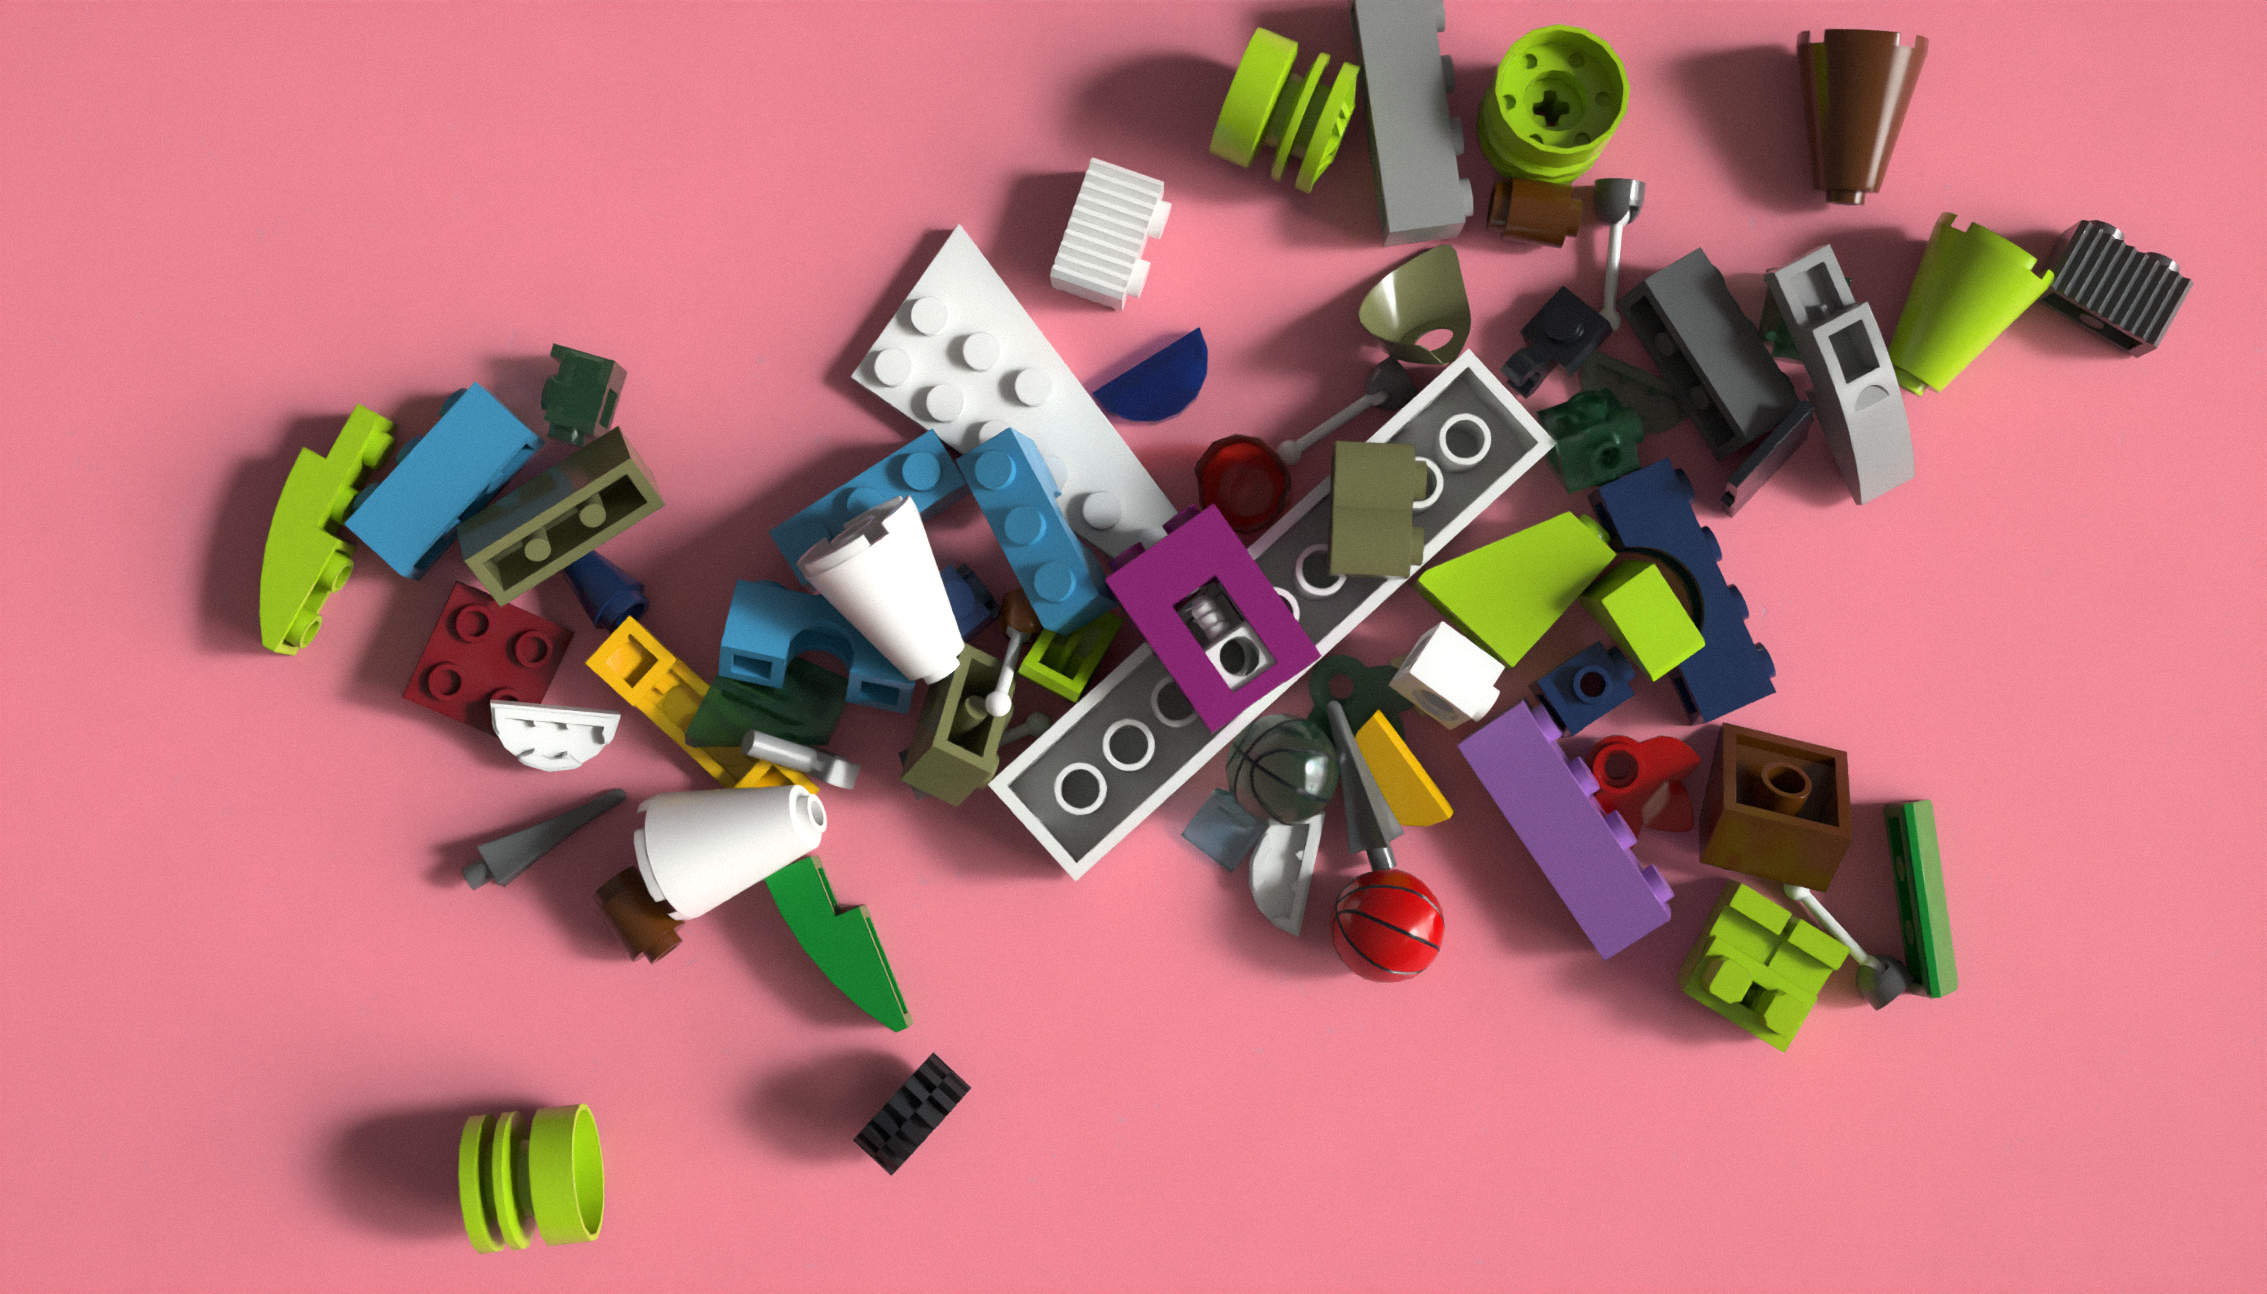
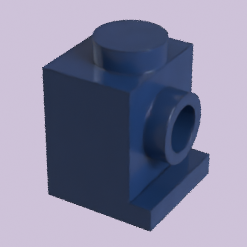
(970, 601)
(1562, 692)

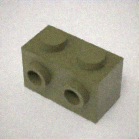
(955, 734)

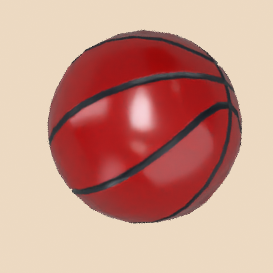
(1387, 926)

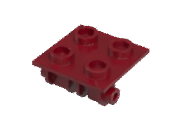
(485, 655)

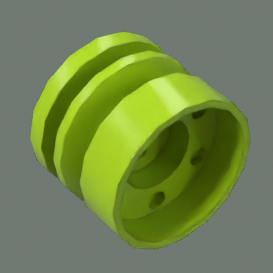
(1576, 85)
(1284, 110)
(531, 1178)

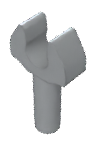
(809, 760)

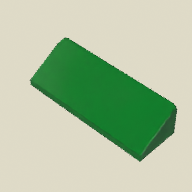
(1921, 898)

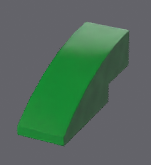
(839, 942)

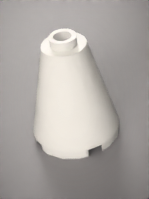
(889, 588)
(722, 841)

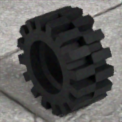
(912, 1114)

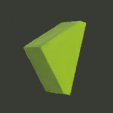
(1643, 617)
(1070, 662)

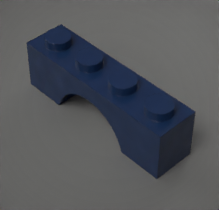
(1654, 518)

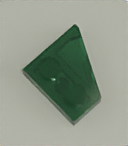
(800, 712)

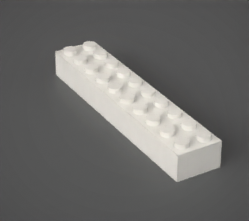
(1135, 731)

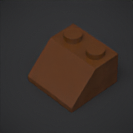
(1776, 808)

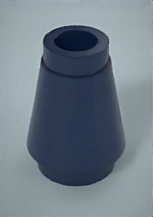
(605, 591)

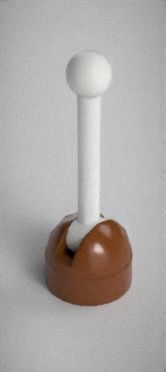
(1021, 626)

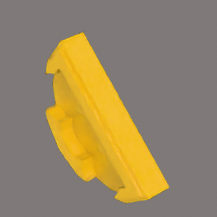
(1400, 776)

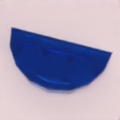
(1159, 385)

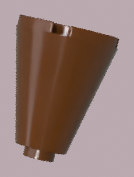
(1855, 106)

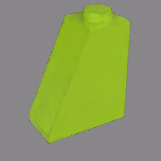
(1518, 585)

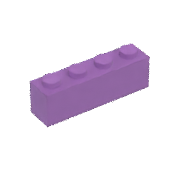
(1566, 827)

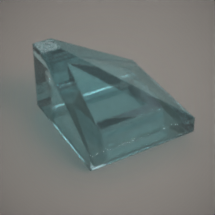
(1223, 829)

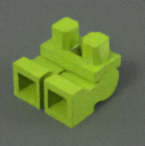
(1759, 965)

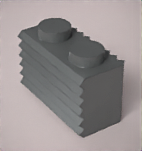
(2114, 287)

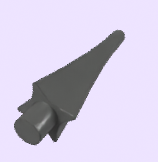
(1368, 815)
(514, 853)

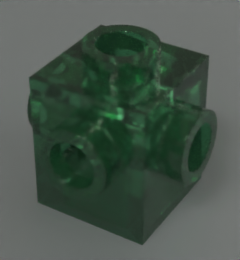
(1593, 439)

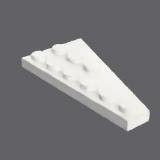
(976, 363)

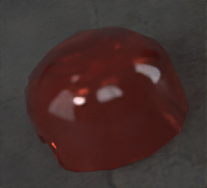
(1245, 482)

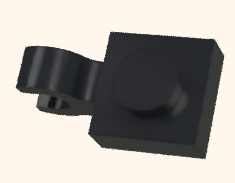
(1559, 337)

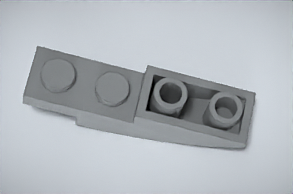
(1850, 373)

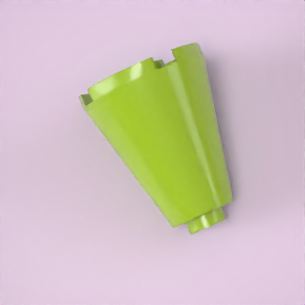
(1960, 303)

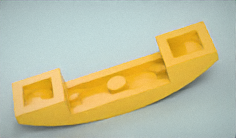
(670, 695)

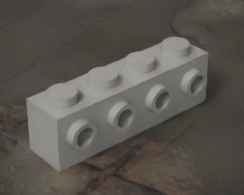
(1409, 119)

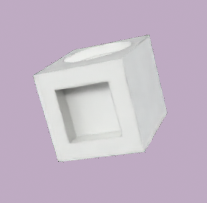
(1448, 677)

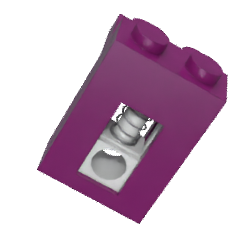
(1192, 556)

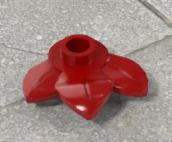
(1651, 787)

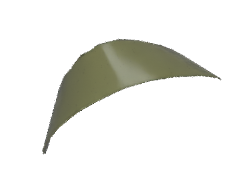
(1417, 300)

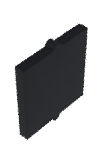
(1767, 458)

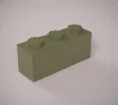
(559, 516)

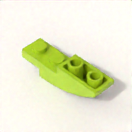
(302, 550)

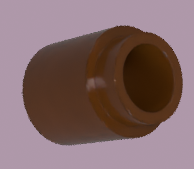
(1533, 212)
(636, 918)

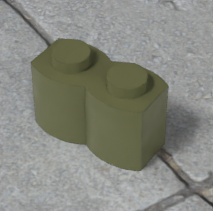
(1372, 510)

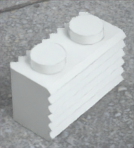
(1108, 235)

